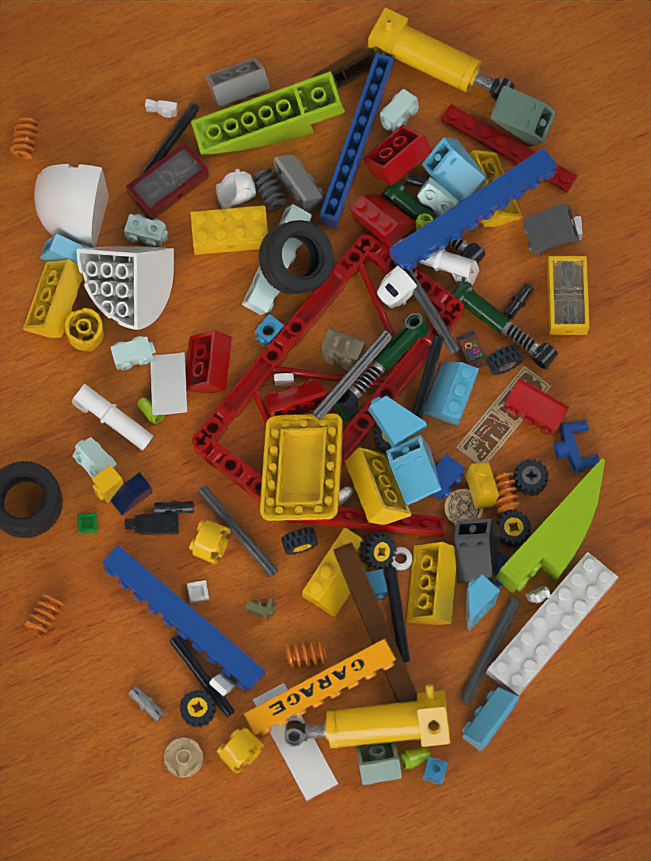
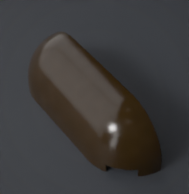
(350, 66)

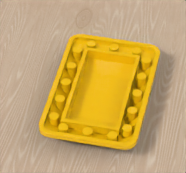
(301, 467)

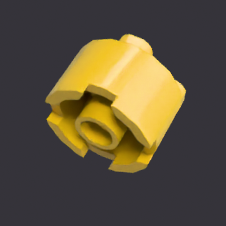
(83, 319)
(210, 541)
(241, 749)

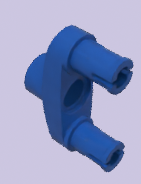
(568, 448)

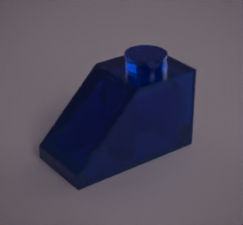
(131, 493)

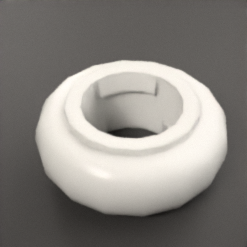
(345, 494)
(401, 550)

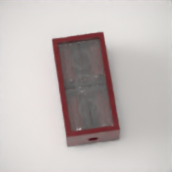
(167, 181)

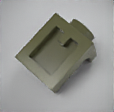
(257, 608)

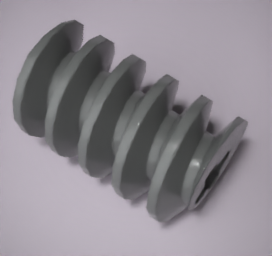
(269, 190)

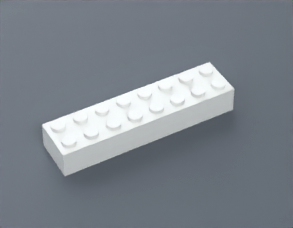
(551, 625)

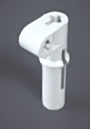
(461, 267)
(91, 401)

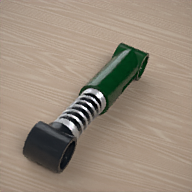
(413, 208)
(414, 329)
(541, 354)

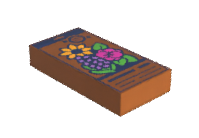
(472, 350)

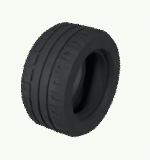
(319, 250)
(46, 516)

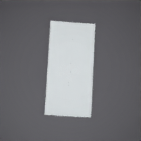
(168, 384)

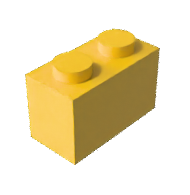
(107, 483)
(482, 485)

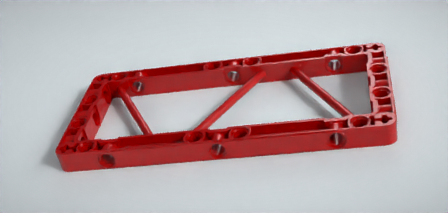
(305, 318)

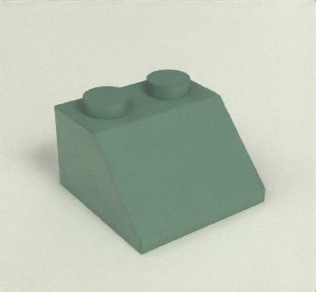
(378, 762)

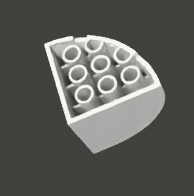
(72, 201)
(128, 281)

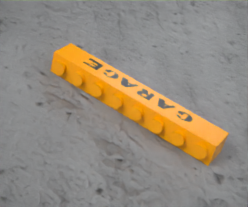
(320, 686)

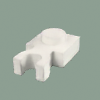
(164, 108)
(538, 594)

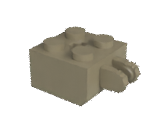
(342, 349)

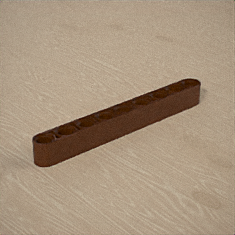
(374, 619)

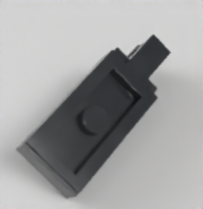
(154, 524)

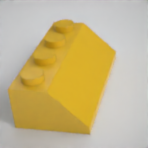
(492, 168)
(54, 298)
(376, 486)
(432, 584)
(327, 585)

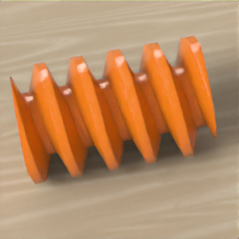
(23, 136)
(506, 499)
(43, 615)
(306, 654)

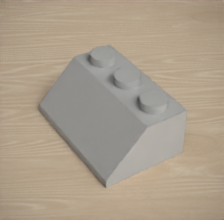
(237, 82)
(298, 183)

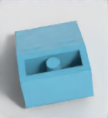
(454, 169)
(414, 469)

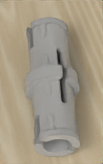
(146, 703)

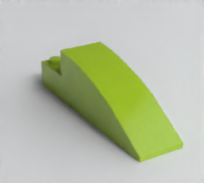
(270, 117)
(557, 537)

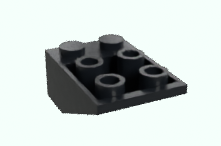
(476, 549)

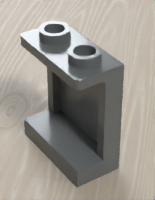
(551, 229)

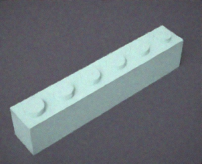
(261, 293)

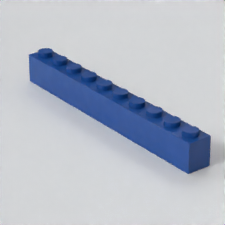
(356, 141)
(473, 210)
(184, 619)

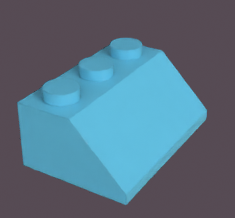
(451, 392)
(479, 600)
(489, 718)

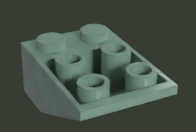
(523, 115)

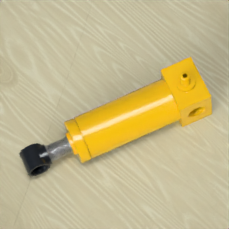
(429, 55)
(378, 724)

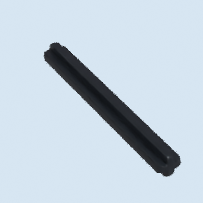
(173, 136)
(427, 376)
(397, 613)
(201, 675)

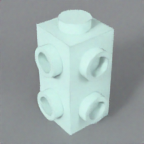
(399, 110)
(436, 197)
(148, 231)
(132, 353)
(92, 457)

